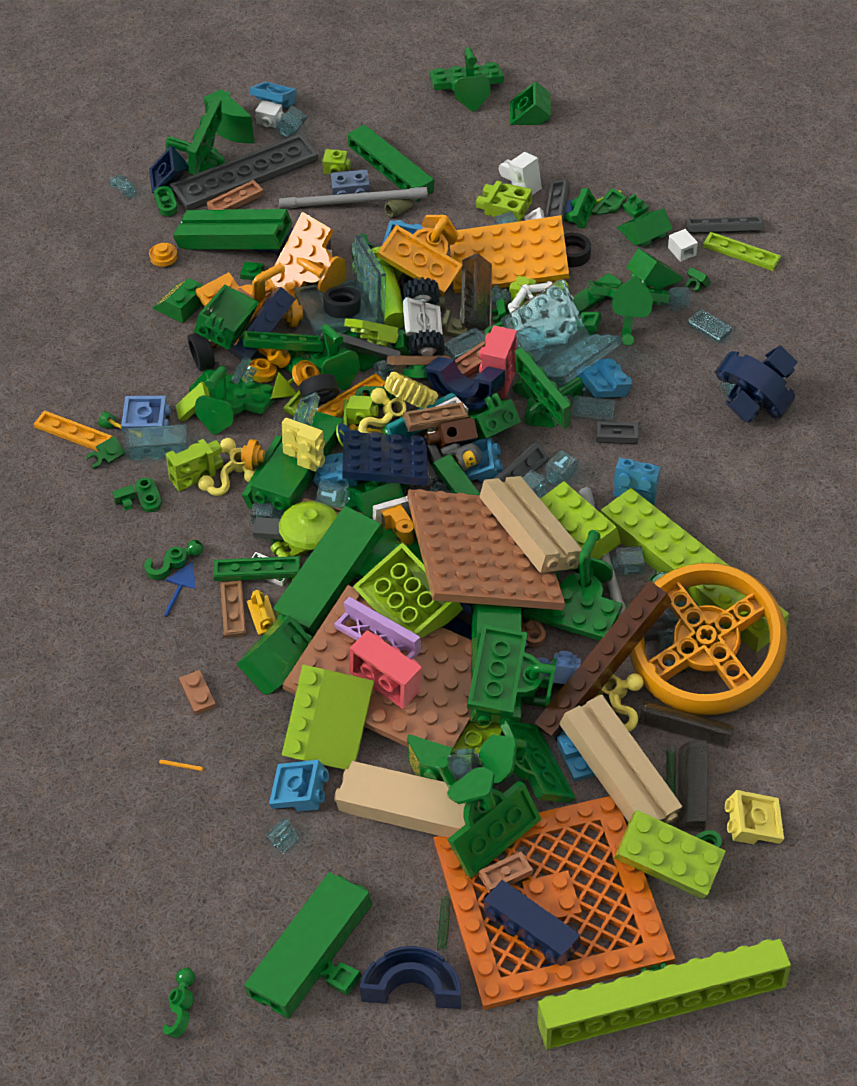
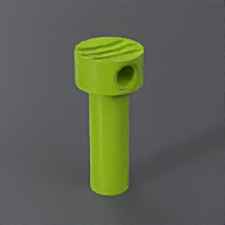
(393, 299)

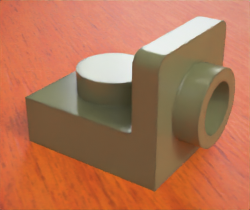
(452, 326)

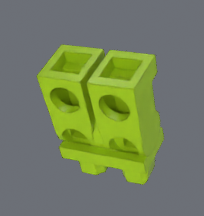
(504, 199)
(196, 461)

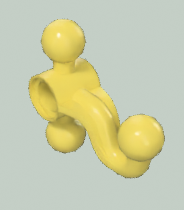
(379, 396)
(206, 482)
(634, 683)

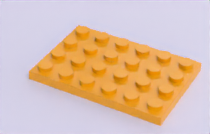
(516, 248)

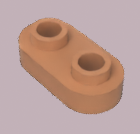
(533, 628)

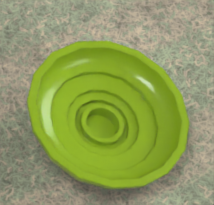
(306, 524)

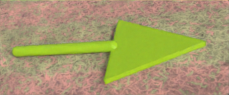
(282, 388)

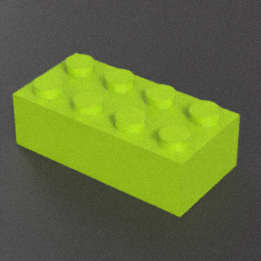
(580, 517)
(669, 854)

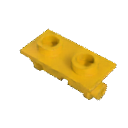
(261, 612)

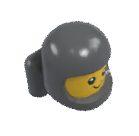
(466, 455)

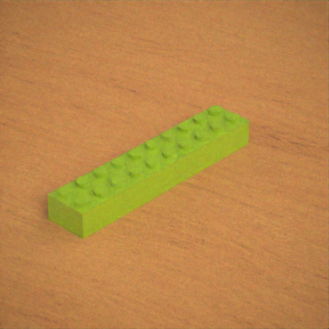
(671, 547)
(662, 993)

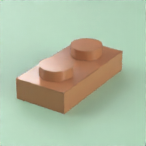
(197, 692)
(509, 869)

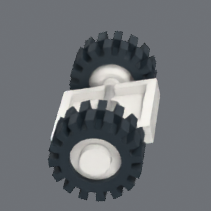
(423, 318)

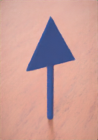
(183, 577)

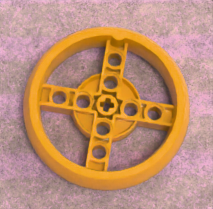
(743, 687)

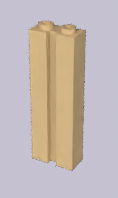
(530, 524)
(619, 761)
(399, 799)

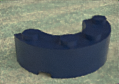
(448, 379)
(759, 379)
(743, 402)
(411, 965)

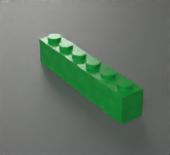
(388, 160)

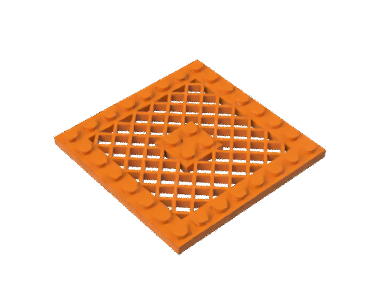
(557, 896)

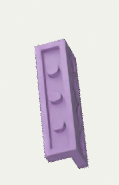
(371, 620)

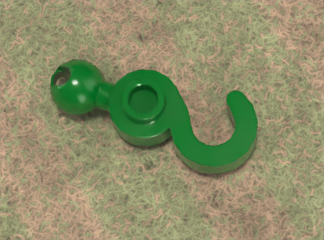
(174, 558)
(180, 1001)

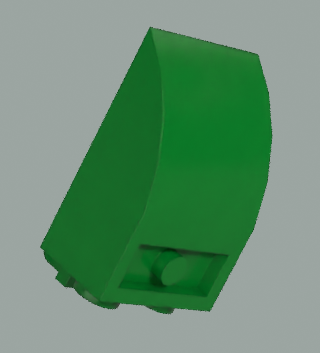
(235, 122)
(225, 316)
(494, 416)
(275, 654)

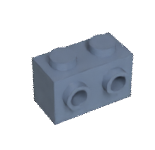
(350, 182)

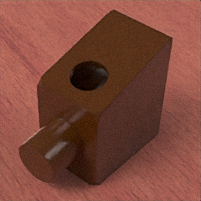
(459, 432)

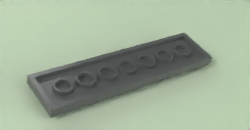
(254, 166)

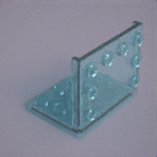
(368, 281)
(556, 334)

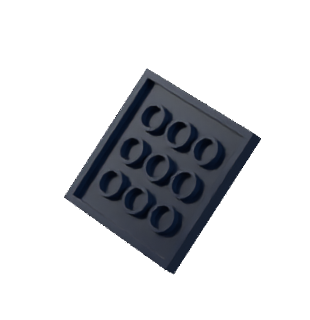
(385, 458)

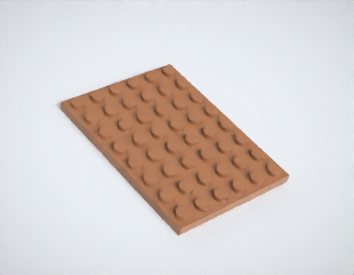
(473, 555)
(440, 707)

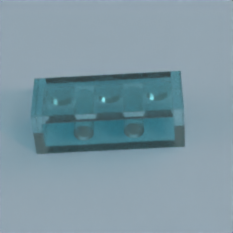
(155, 441)

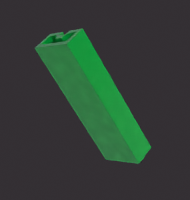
(233, 229)
(282, 479)
(329, 569)
(498, 616)
(308, 944)

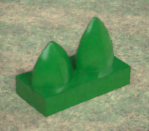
(582, 210)

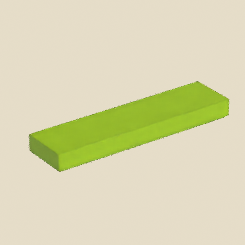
(742, 251)

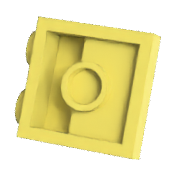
(303, 443)
(754, 818)

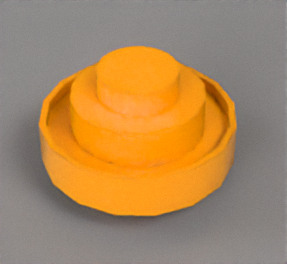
(163, 254)
(294, 314)
(265, 370)
(303, 371)
(252, 454)

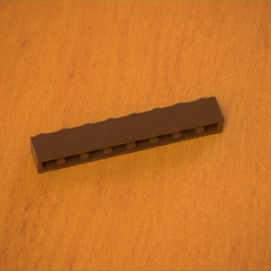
(605, 657)

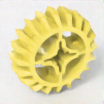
(410, 390)

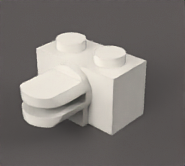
(522, 172)

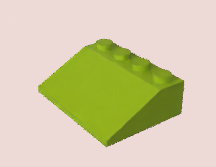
(402, 593)
(328, 717)

